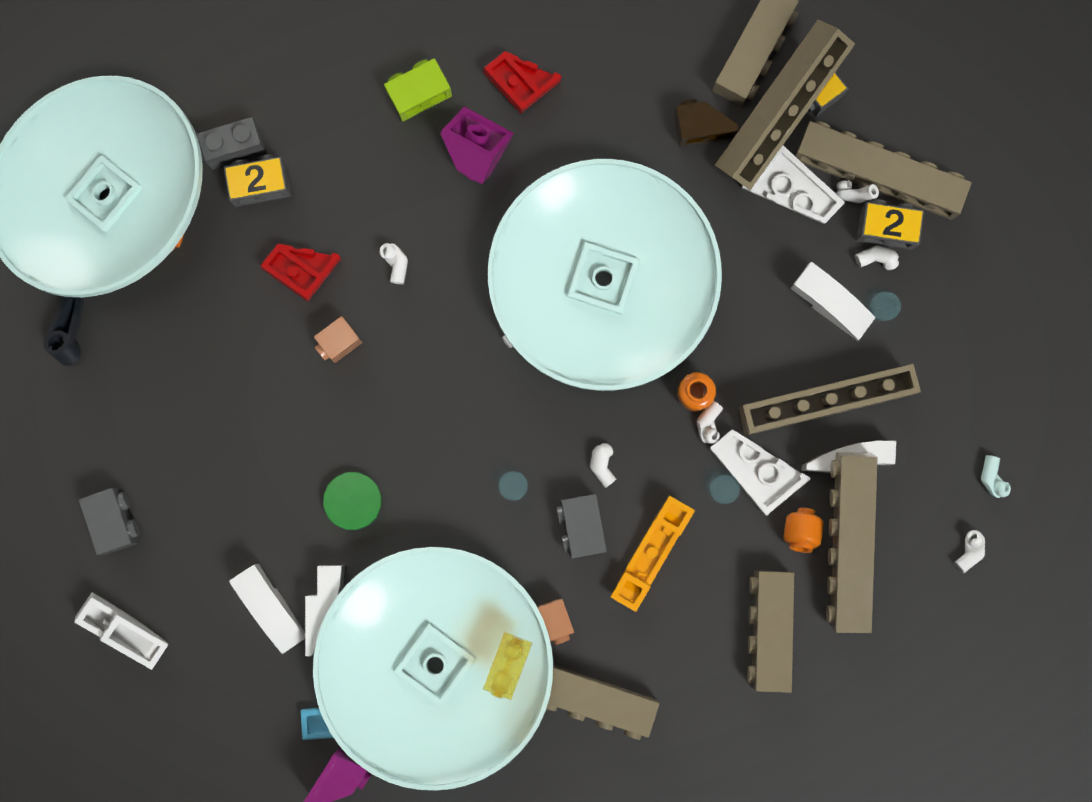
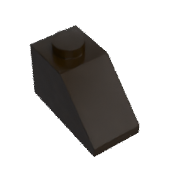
(702, 123)

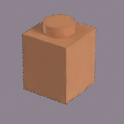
(336, 340)
(556, 621)

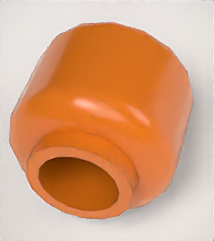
(696, 391)
(803, 530)

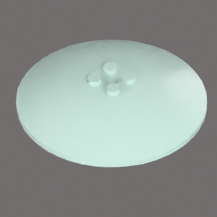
(60, 161)
(617, 222)
(376, 681)

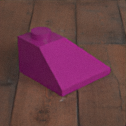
(475, 144)
(338, 779)

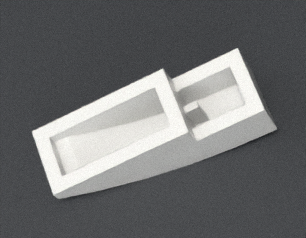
(833, 301)
(882, 449)
(329, 585)
(268, 608)
(120, 631)

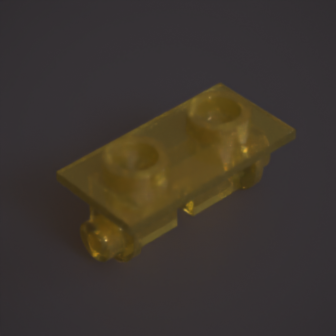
(507, 666)

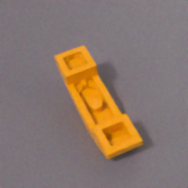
(652, 553)

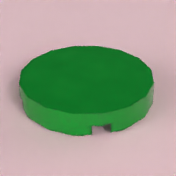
(352, 501)

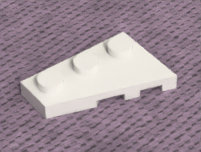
(796, 188)
(759, 473)

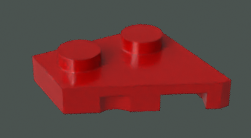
(520, 80)
(299, 269)

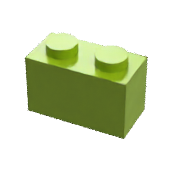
(417, 89)

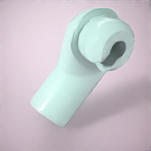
(991, 479)

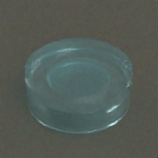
(885, 306)
(513, 486)
(724, 489)

